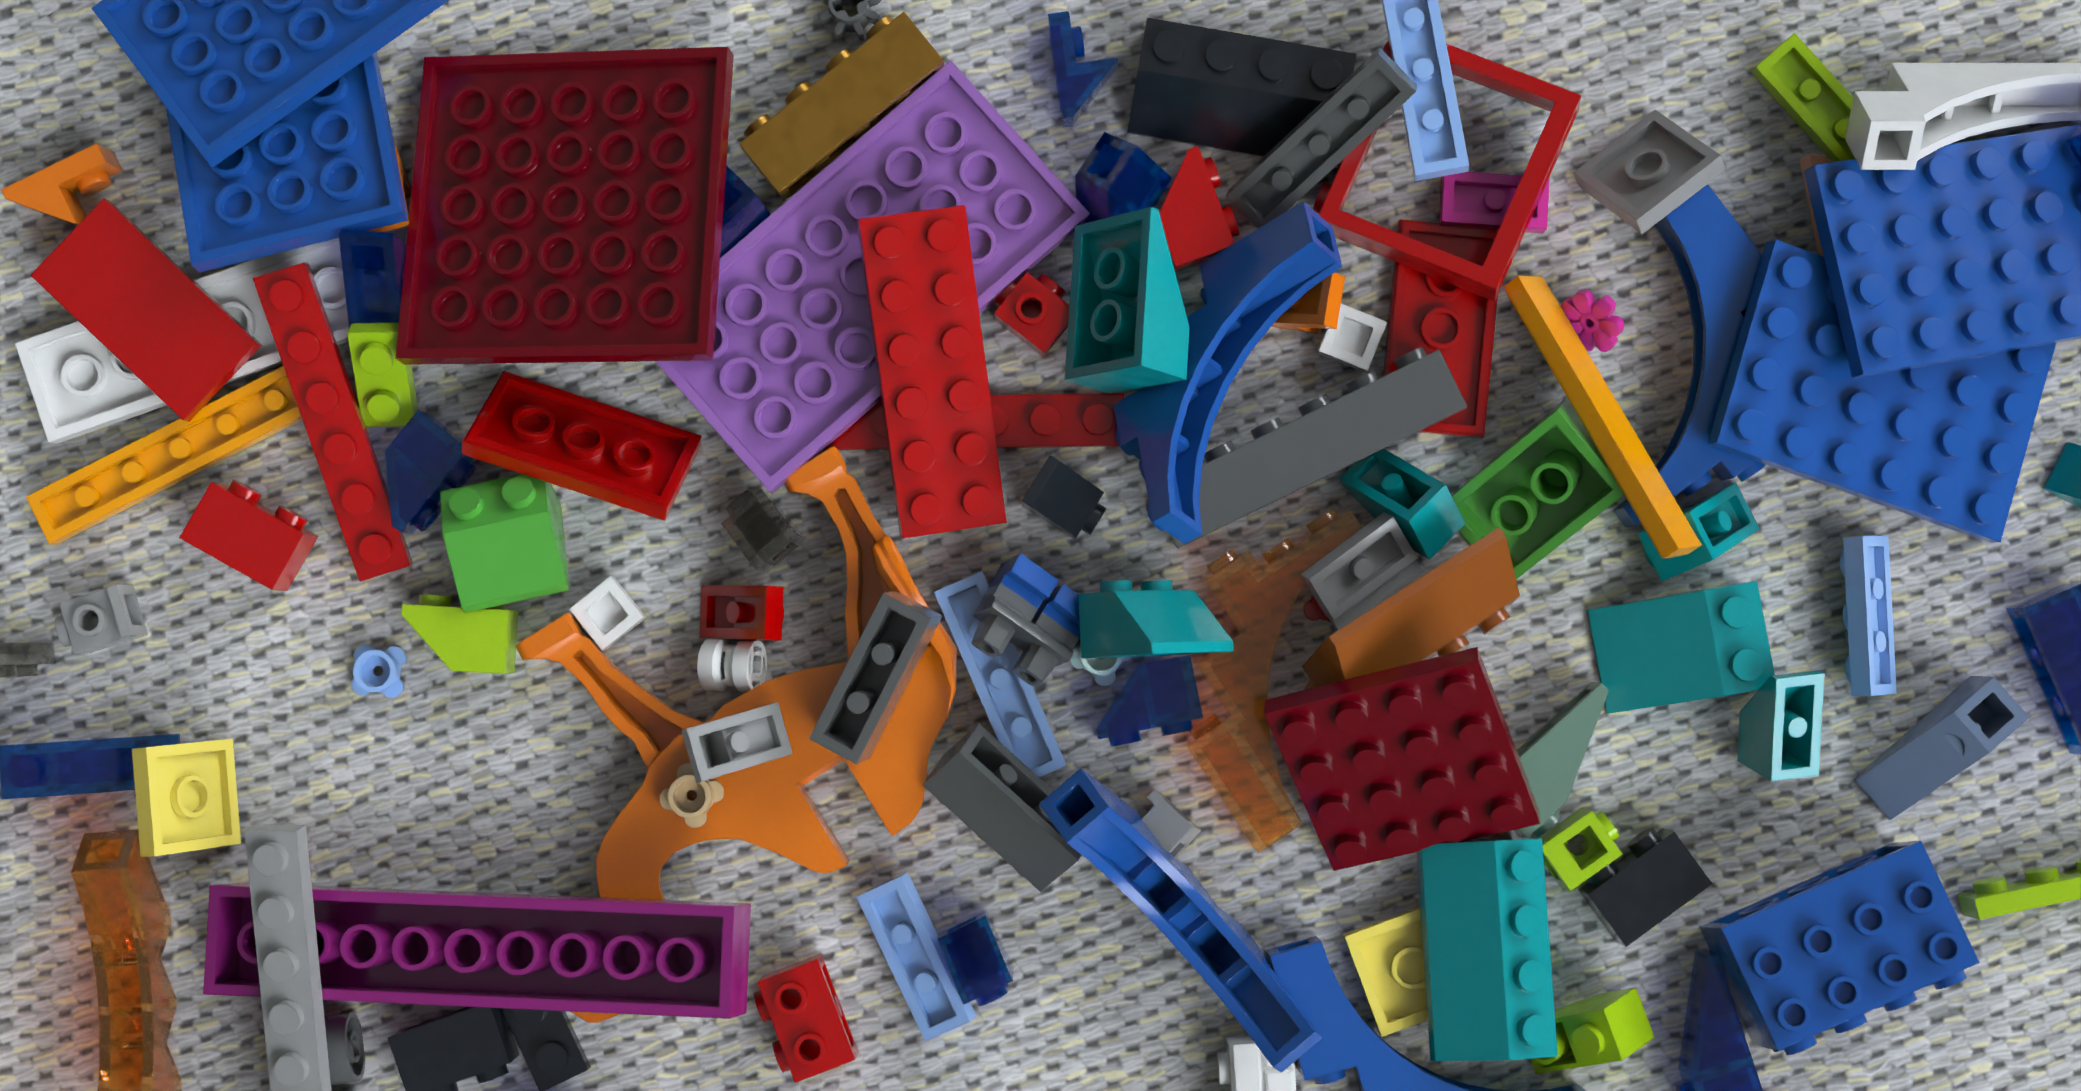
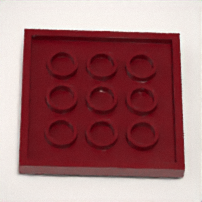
(1403, 759)

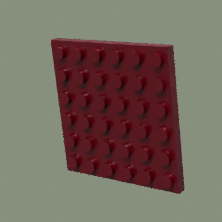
(567, 207)

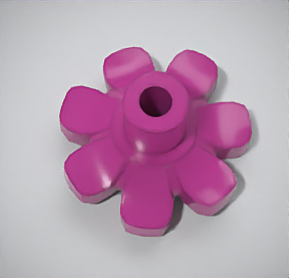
(1593, 320)

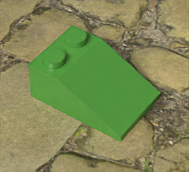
(1539, 489)

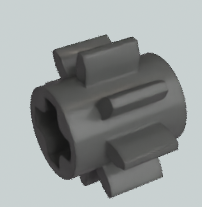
(849, 24)

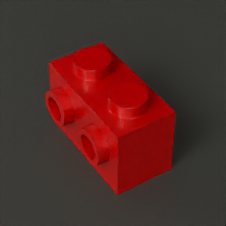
(250, 535)
(805, 1018)

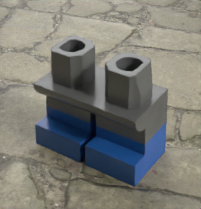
(1032, 615)

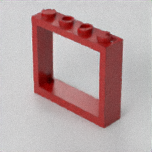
(1478, 279)

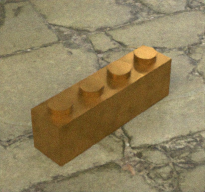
(841, 105)

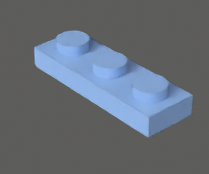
(1868, 615)
(915, 956)

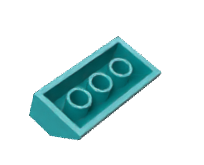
(1486, 951)

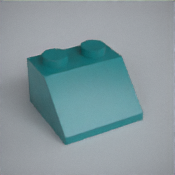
(1147, 622)

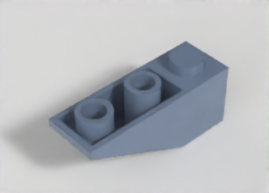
(1942, 745)

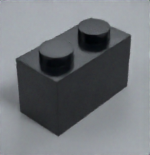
(1644, 885)
(453, 1049)

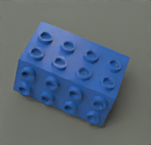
(1840, 947)

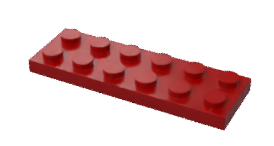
(932, 370)

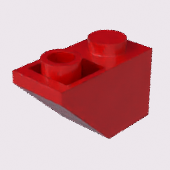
(1193, 215)

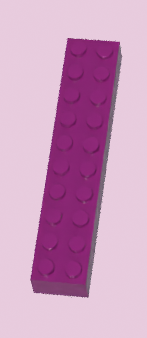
(503, 950)

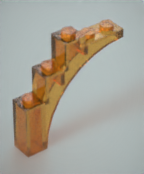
(1237, 749)
(127, 939)

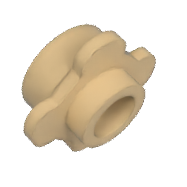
(693, 811)

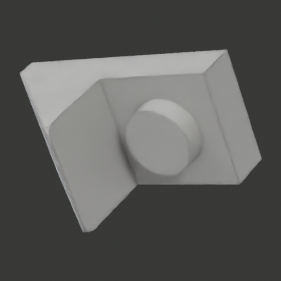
(736, 742)

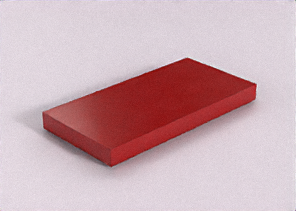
(146, 310)
(1446, 319)
(582, 445)

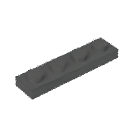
(1322, 139)

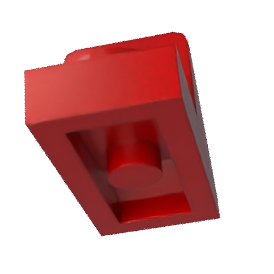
(741, 612)

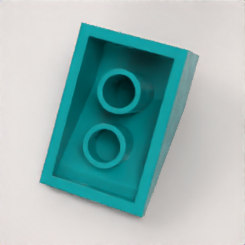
(1125, 306)
(1681, 647)

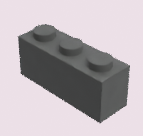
(875, 677)
(1001, 804)

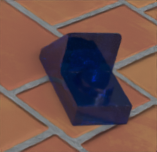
(1075, 82)
(372, 275)

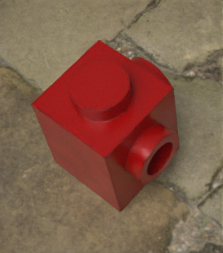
(1034, 311)

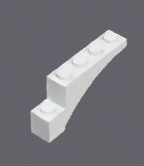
(1952, 101)

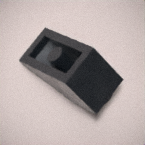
(1064, 499)

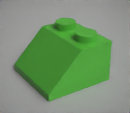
(504, 541)

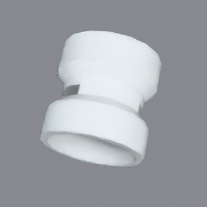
(731, 665)

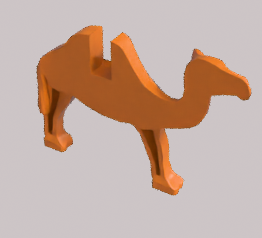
(767, 800)

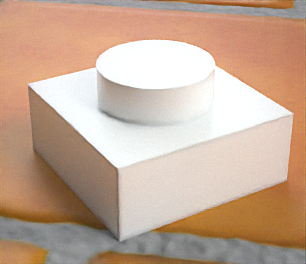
(1354, 339)
(607, 613)

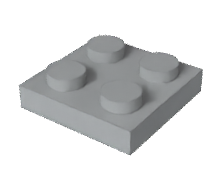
(1649, 171)

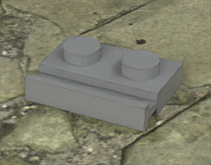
(1363, 571)

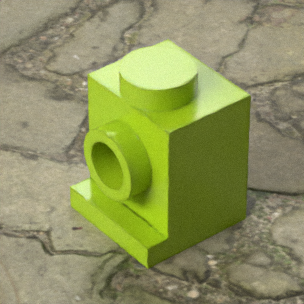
(1599, 849)

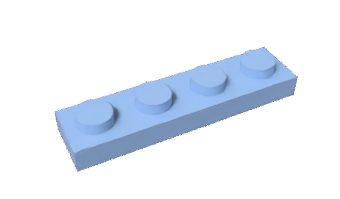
(1432, 112)
(1005, 697)

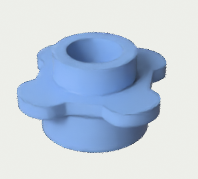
(363, 670)

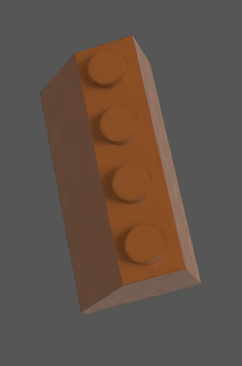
(1424, 616)

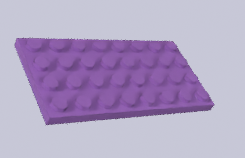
(792, 294)

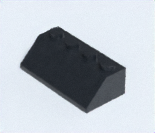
(1228, 86)

